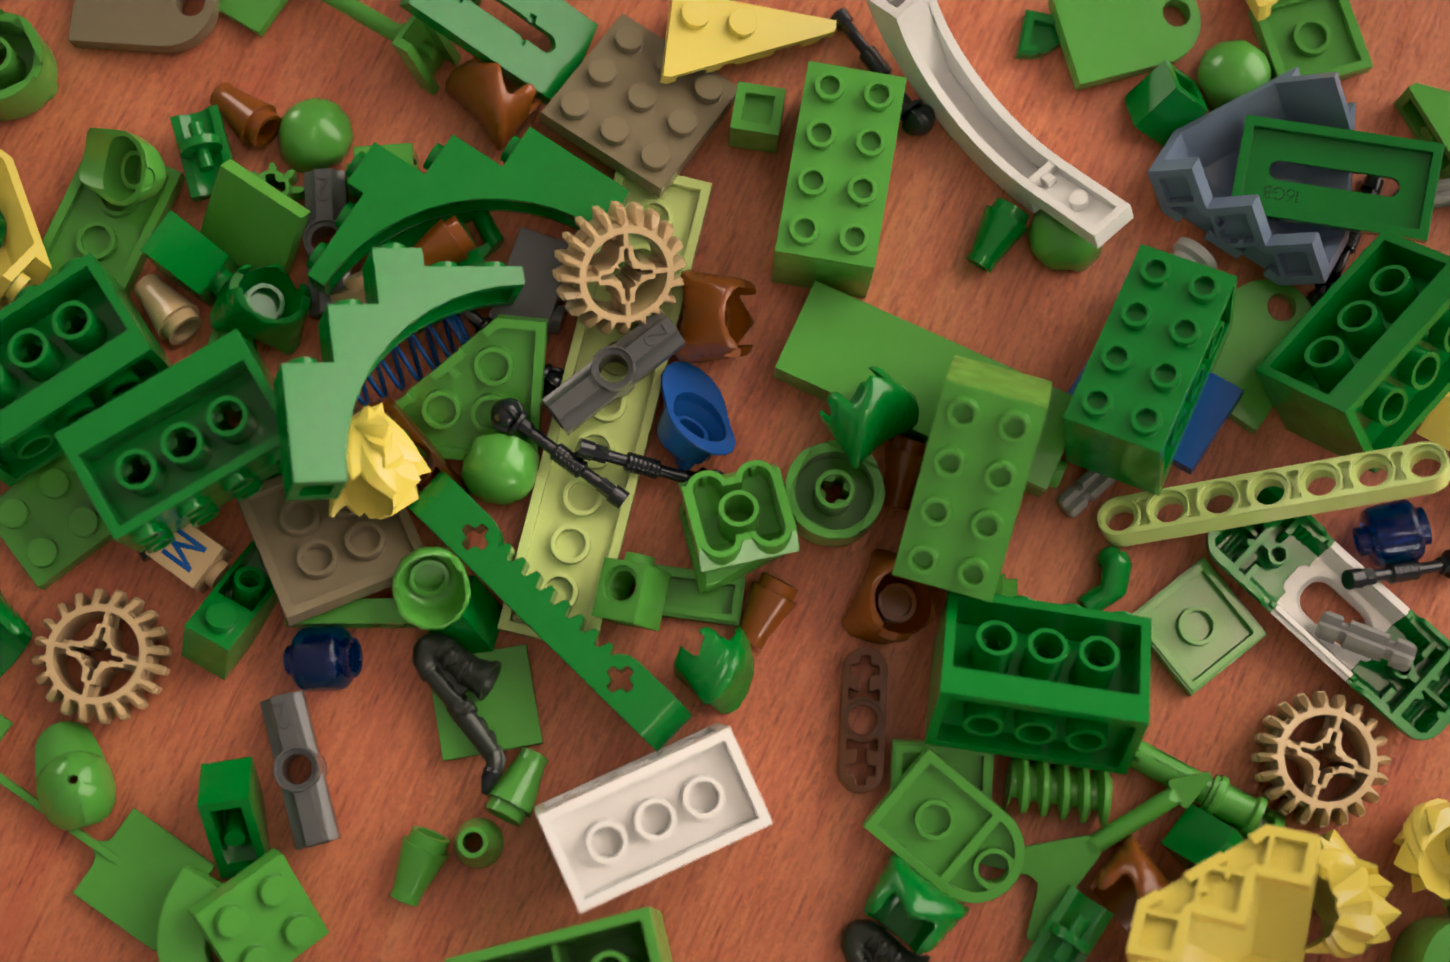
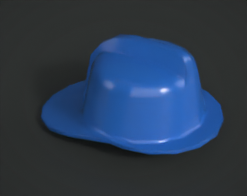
(694, 416)

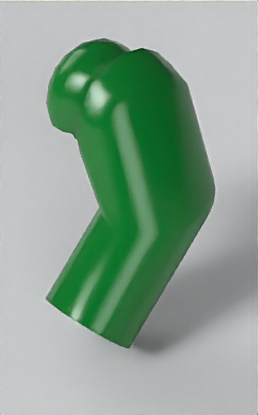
(1113, 582)

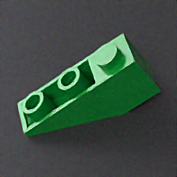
(230, 616)

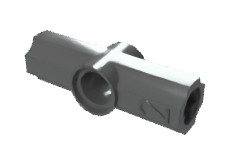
(325, 197)
(589, 393)
(293, 736)

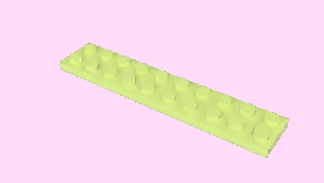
(567, 519)

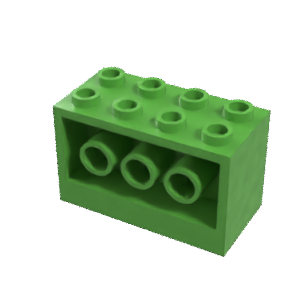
(838, 178)
(972, 478)

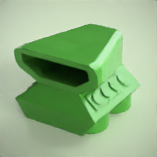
(736, 522)

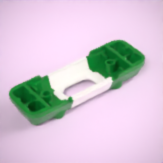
(1287, 555)

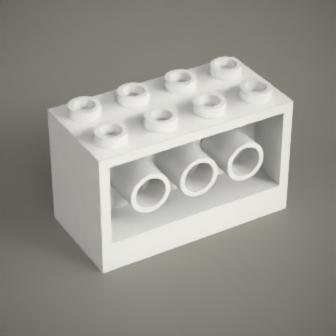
(652, 815)

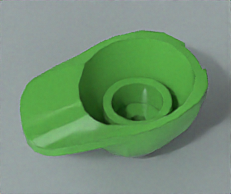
(121, 167)
(69, 752)

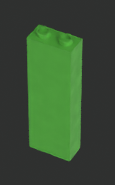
(844, 336)

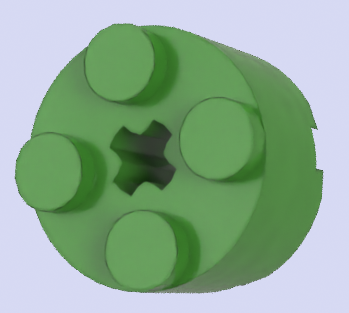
(26, 68)
(844, 520)

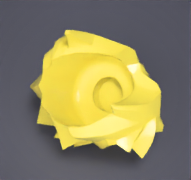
(380, 467)
(1427, 848)
(1349, 901)

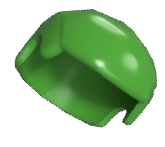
(1231, 71)
(314, 135)
(1058, 245)
(500, 469)
(431, 588)

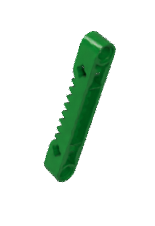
(452, 515)

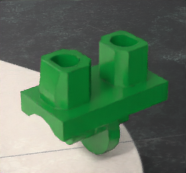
(202, 149)
(1069, 930)

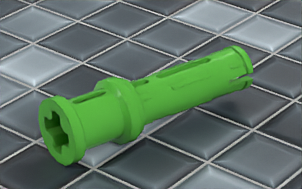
(1217, 796)

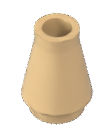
(169, 311)

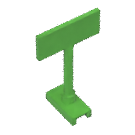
(414, 41)

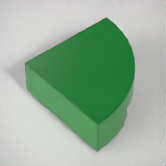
(1036, 35)

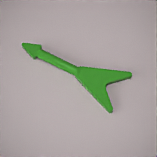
(1069, 859)

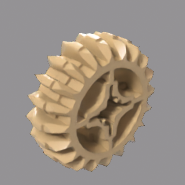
(626, 301)
(99, 674)
(1312, 778)

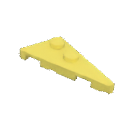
(731, 32)

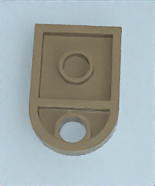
(140, 25)

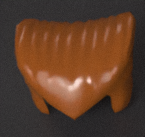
(492, 98)
(714, 317)
(888, 605)
(1126, 880)

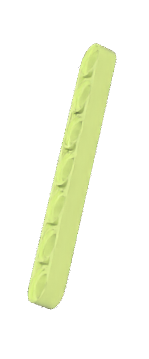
(1294, 503)

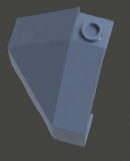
(1199, 166)

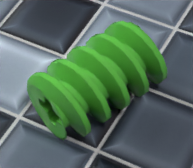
(1059, 787)

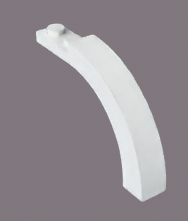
(986, 130)

